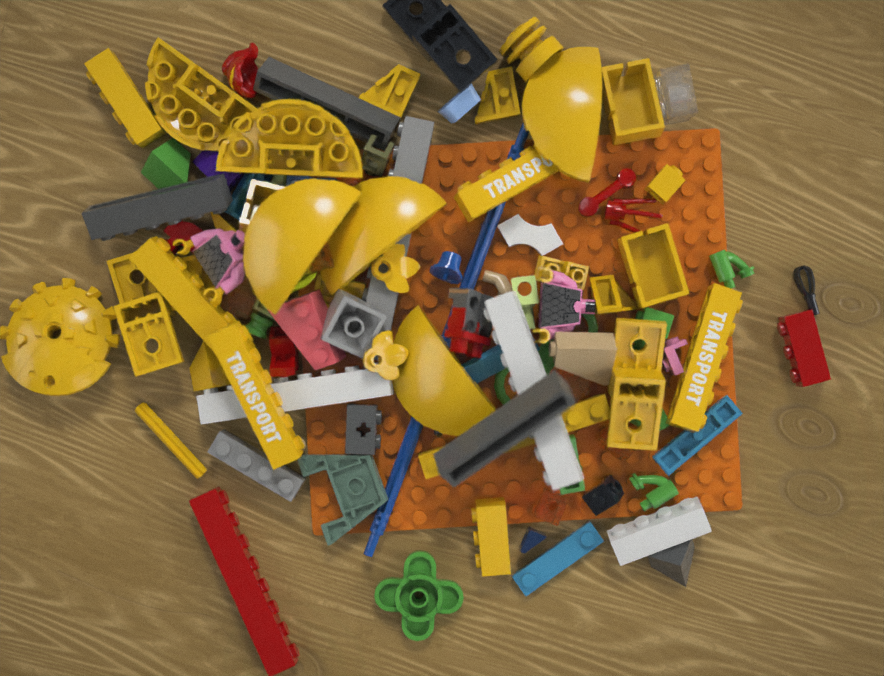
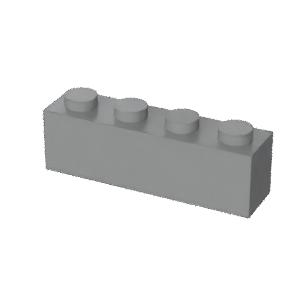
(256, 465)

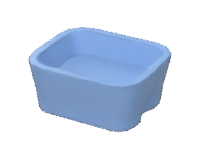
(460, 104)

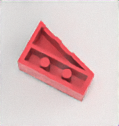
(303, 323)

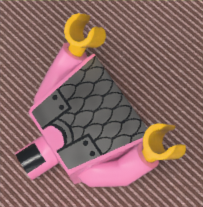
(220, 257)
(559, 304)

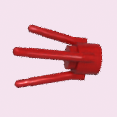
(617, 209)

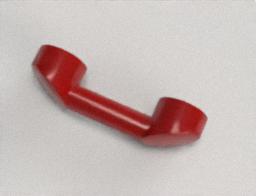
(589, 205)

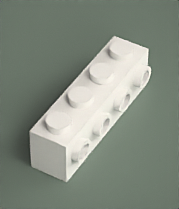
(659, 530)

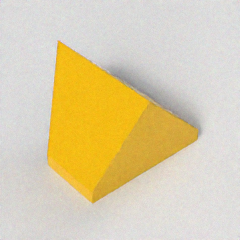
(609, 295)
(206, 370)

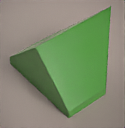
(167, 165)

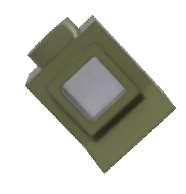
(374, 160)

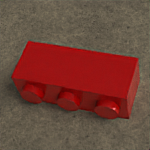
(803, 348)

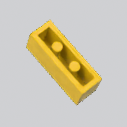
(491, 536)

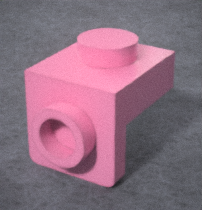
(670, 359)

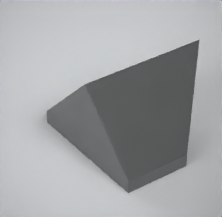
(674, 561)

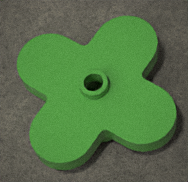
(418, 614)

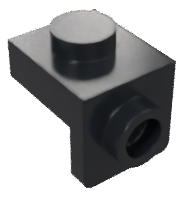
(603, 495)

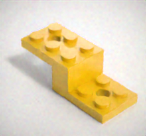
(142, 317)
(637, 384)

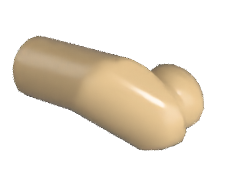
(499, 280)

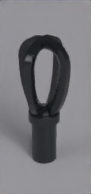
(809, 297)

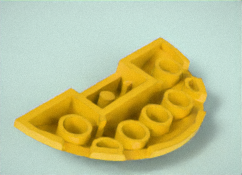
(190, 100)
(565, 109)
(292, 141)
(377, 221)
(290, 233)
(434, 382)

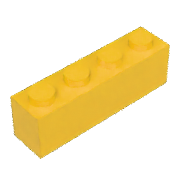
(124, 98)

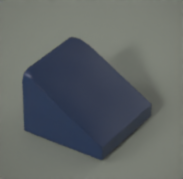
(531, 538)

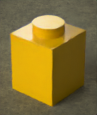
(665, 183)

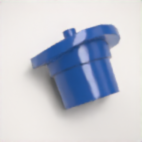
(448, 268)

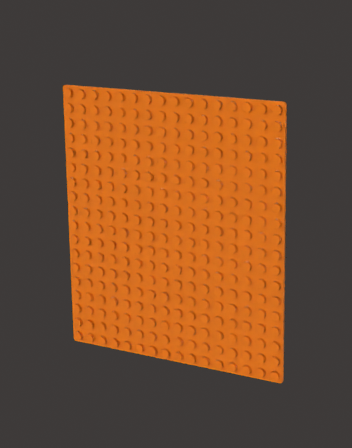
(697, 229)

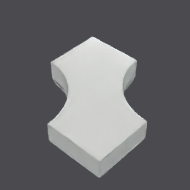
(541, 238)

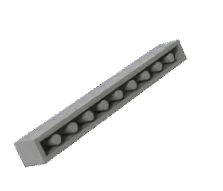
(410, 163)

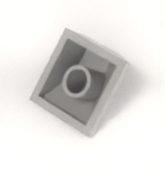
(351, 323)

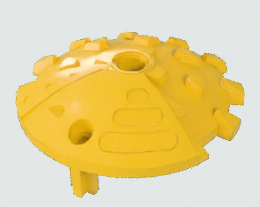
(72, 359)

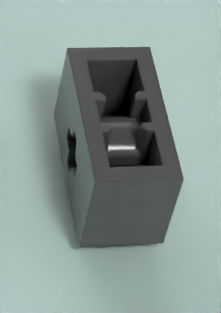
(355, 441)

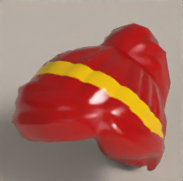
(242, 70)

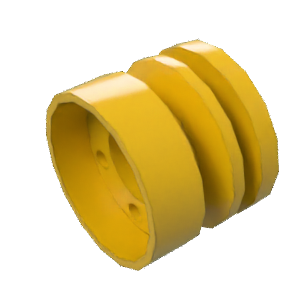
(529, 47)

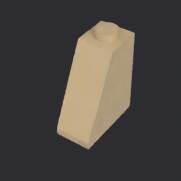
(584, 354)

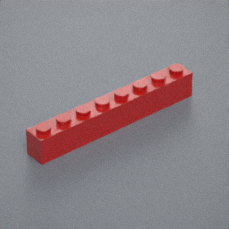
(244, 581)

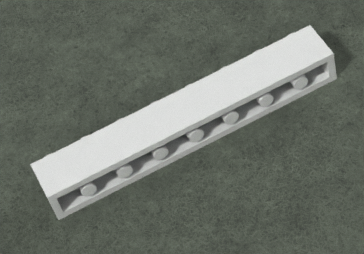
(526, 369)
(300, 393)

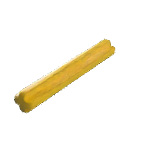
(170, 440)

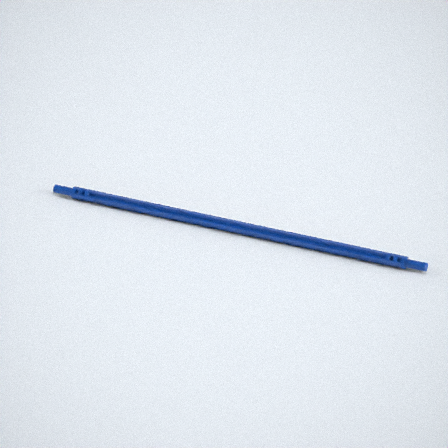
(414, 427)

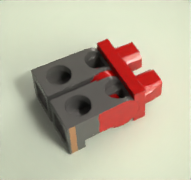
(468, 323)

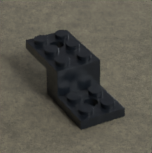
(440, 36)

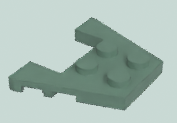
(355, 486)

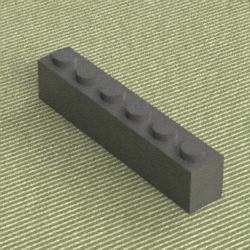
(360, 117)
(158, 207)
(504, 428)

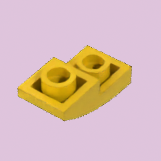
(573, 270)

